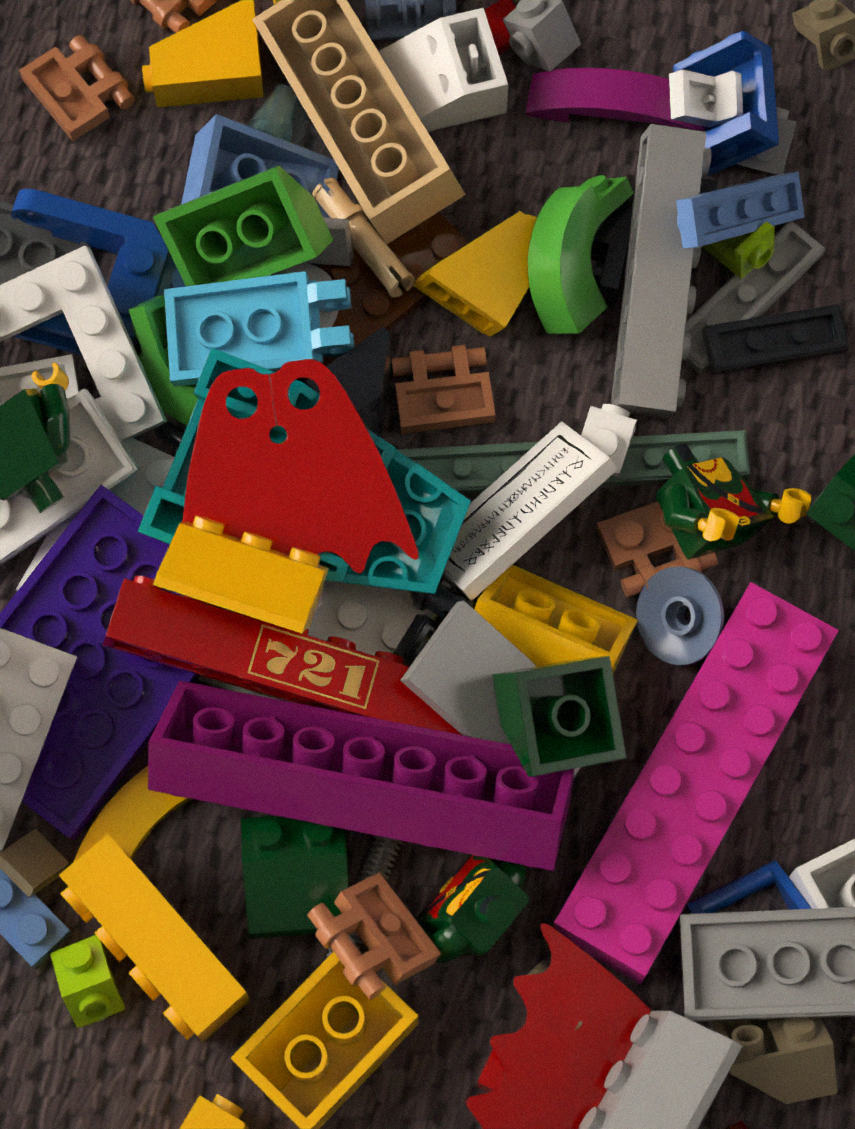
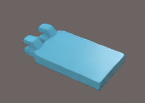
(255, 320)

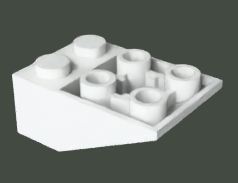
(450, 70)

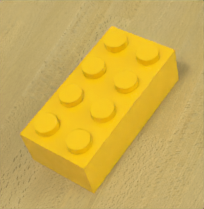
(155, 937)

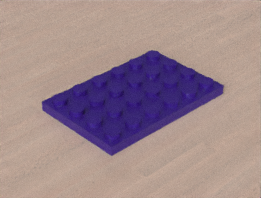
(110, 694)

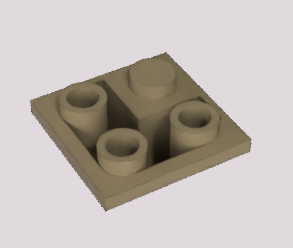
(783, 1057)

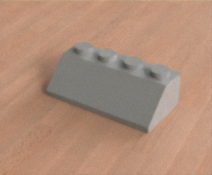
(665, 1076)

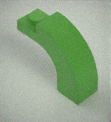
(561, 253)
(151, 331)

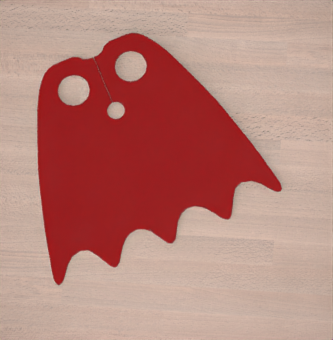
(311, 491)
(547, 1066)

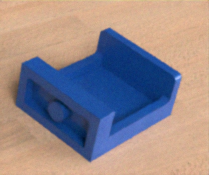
(758, 125)

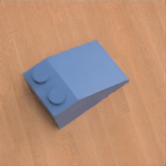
(232, 152)

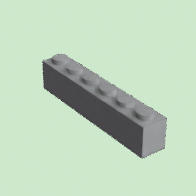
(658, 274)

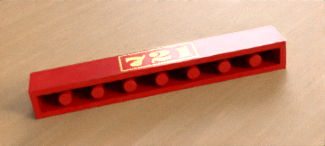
(264, 656)

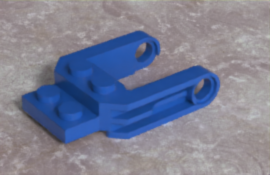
(139, 270)

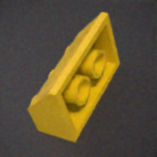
(243, 574)
(552, 621)
(323, 1044)

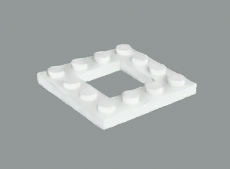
(79, 291)

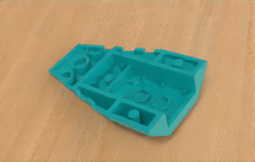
(430, 504)

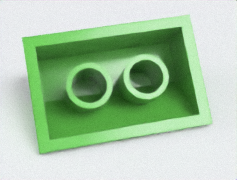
(244, 230)

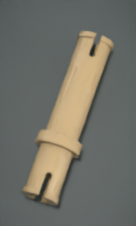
(364, 237)

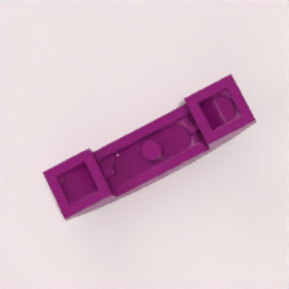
(602, 94)

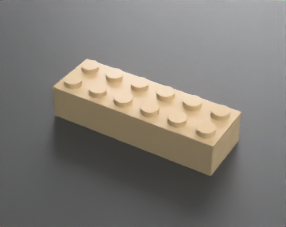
(360, 113)

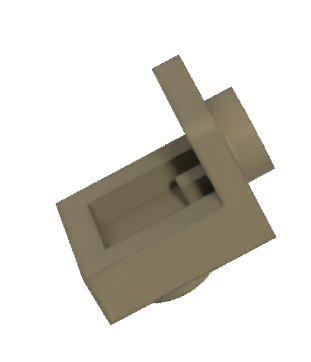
(831, 29)

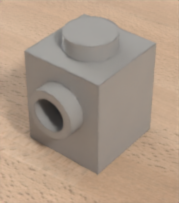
(541, 32)

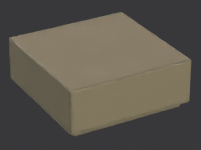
(32, 863)

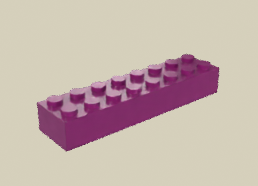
(357, 774)

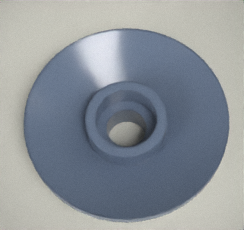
(663, 618)

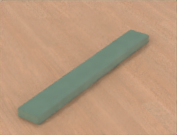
(476, 467)

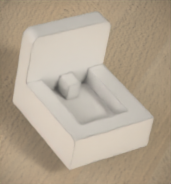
(705, 98)
(610, 432)

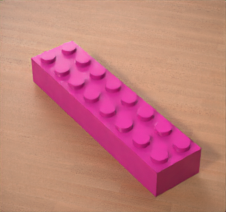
(694, 783)

